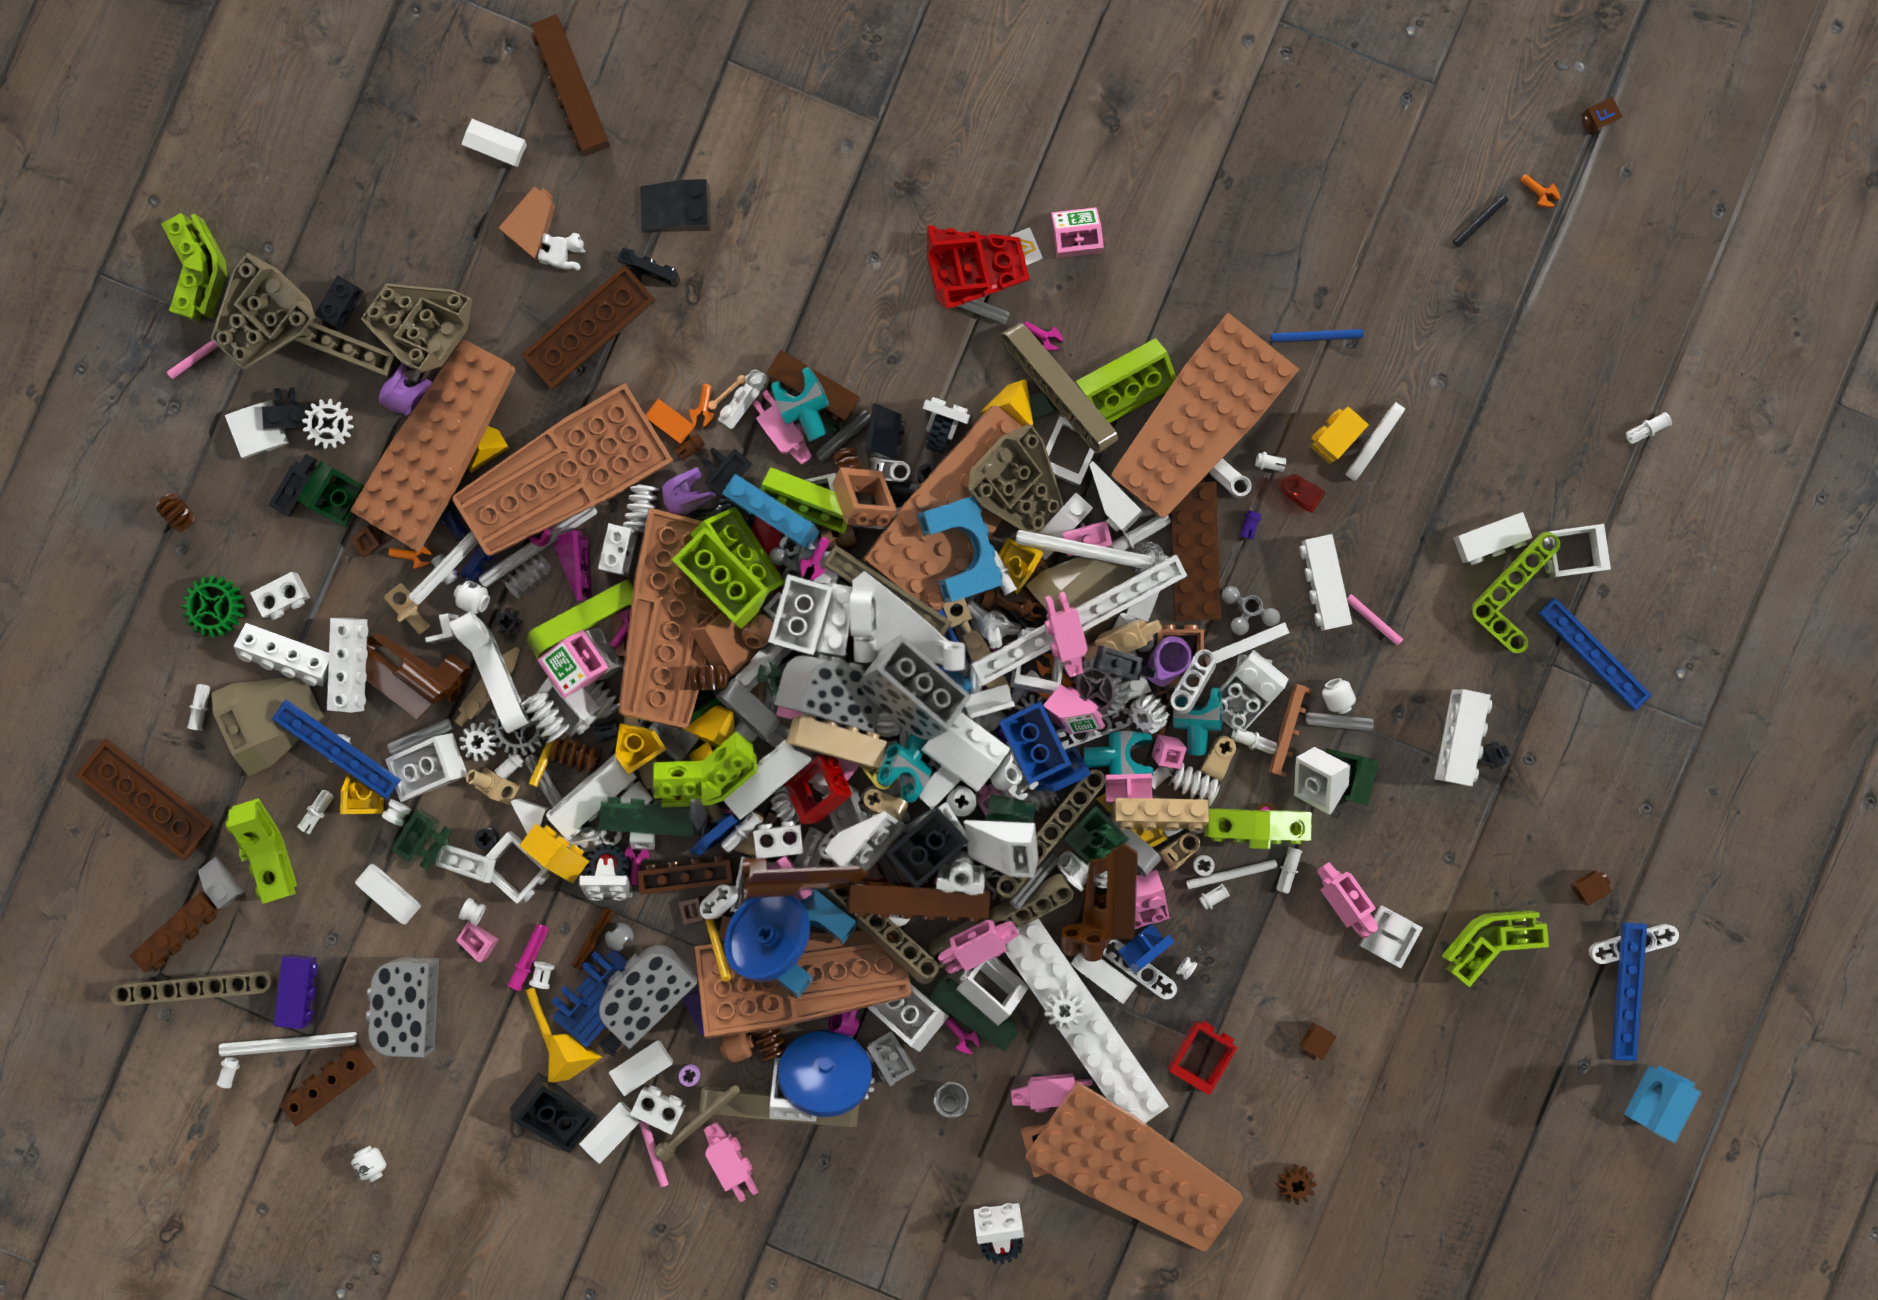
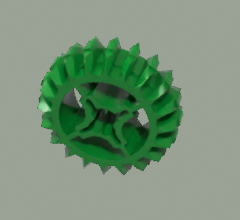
(200, 592)

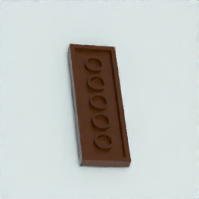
(588, 327)
(1197, 547)
(145, 799)

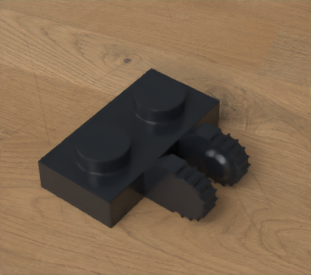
(285, 416)
(733, 464)

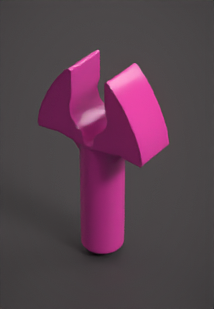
(1039, 333)
(815, 559)
(623, 631)
(636, 863)
(962, 1035)

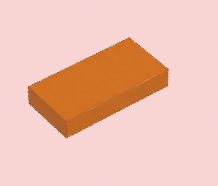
(670, 421)

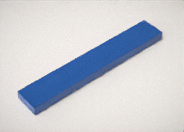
(1594, 654)
(336, 749)
(1629, 991)

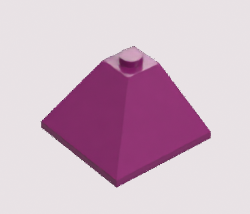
(575, 560)

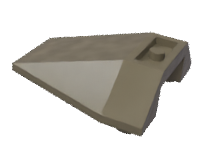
(259, 313)
(419, 323)
(1017, 481)
(1080, 581)
(246, 721)

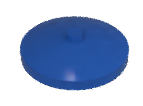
(767, 937)
(824, 1073)

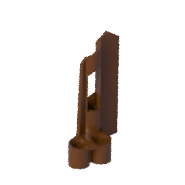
(415, 683)
(790, 882)
(1106, 915)

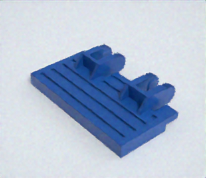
(585, 1020)

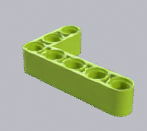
(1511, 589)
(580, 618)

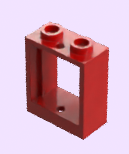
(802, 797)
(1193, 1079)

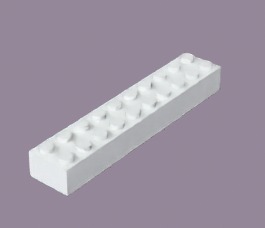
(1094, 1037)

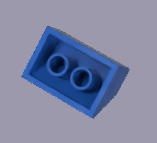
(1035, 742)

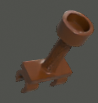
(989, 599)

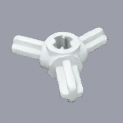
(992, 624)

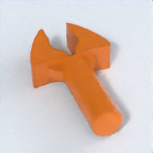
(1541, 192)
(703, 407)
(411, 555)
(1042, 670)

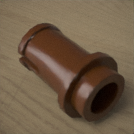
(690, 446)

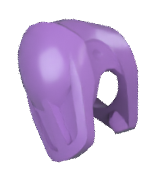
(398, 397)
(678, 495)
(1169, 660)

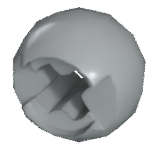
(619, 936)

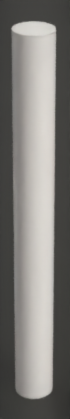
(1231, 874)

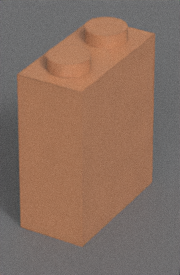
(723, 642)

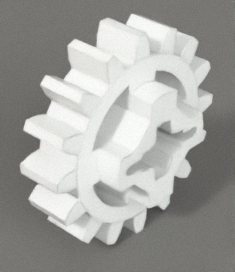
(320, 415)

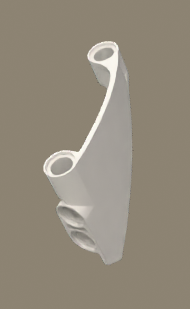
(881, 616)

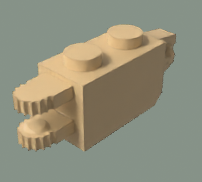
(1125, 637)

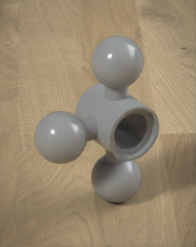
(780, 557)
(1240, 624)

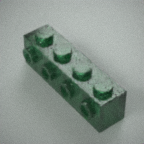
(644, 817)
(955, 1003)

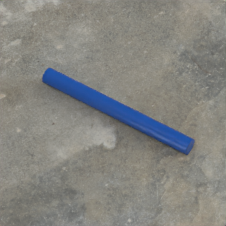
(1316, 335)

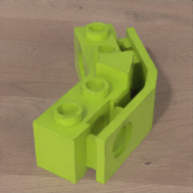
(195, 291)
(707, 779)
(1259, 826)
(264, 847)
(1489, 940)

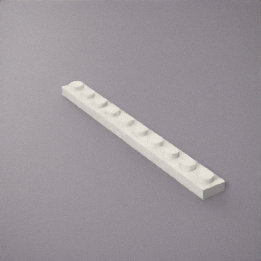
(1090, 614)

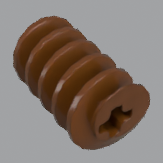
(575, 756)
(770, 1043)

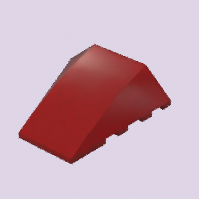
(972, 264)

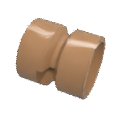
(846, 540)

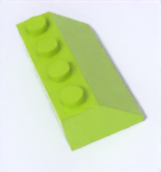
(1129, 380)
(739, 539)
(722, 577)

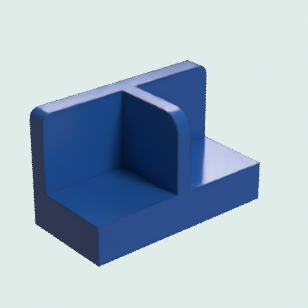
(1144, 948)

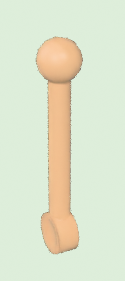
(713, 404)

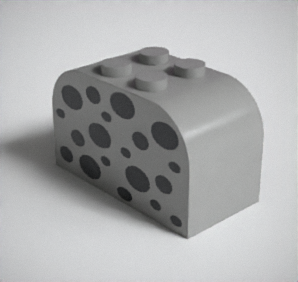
(827, 690)
(913, 690)
(645, 992)
(404, 1007)

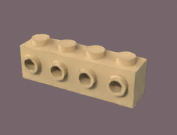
(835, 741)
(1160, 813)

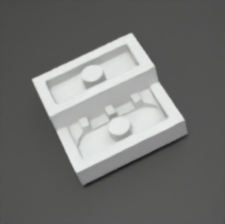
(248, 431)

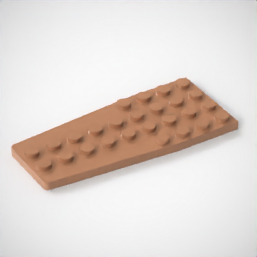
(1203, 415)
(434, 446)
(563, 472)
(919, 560)
(660, 627)
(843, 981)
(1133, 1169)

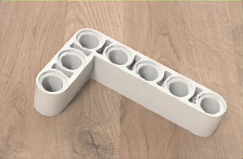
(493, 669)

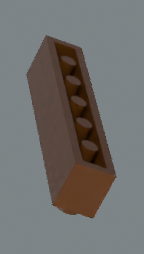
(570, 85)
(906, 901)

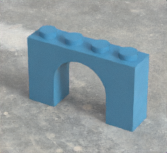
(771, 511)
(982, 571)
(828, 917)
(1663, 1102)

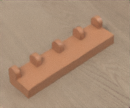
(1287, 729)

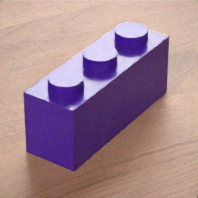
(295, 991)

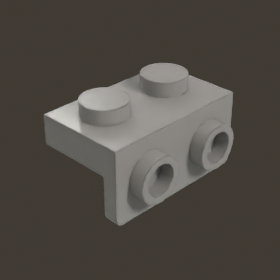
(676, 740)
(847, 813)
(890, 1058)

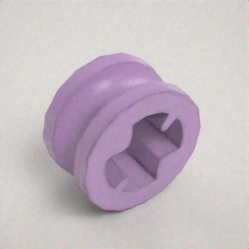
(695, 1079)

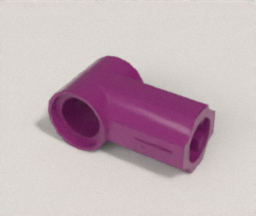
(844, 1023)

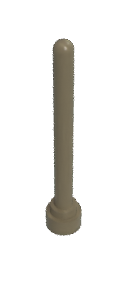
(666, 1149)

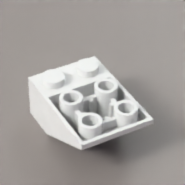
(1250, 690)
(1003, 846)

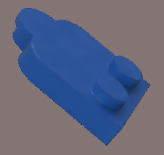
(1074, 773)
(724, 827)

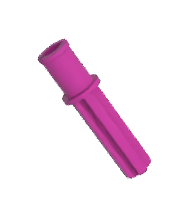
(528, 957)

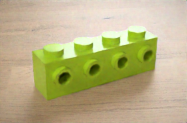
(805, 499)

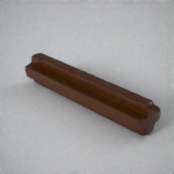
(593, 938)

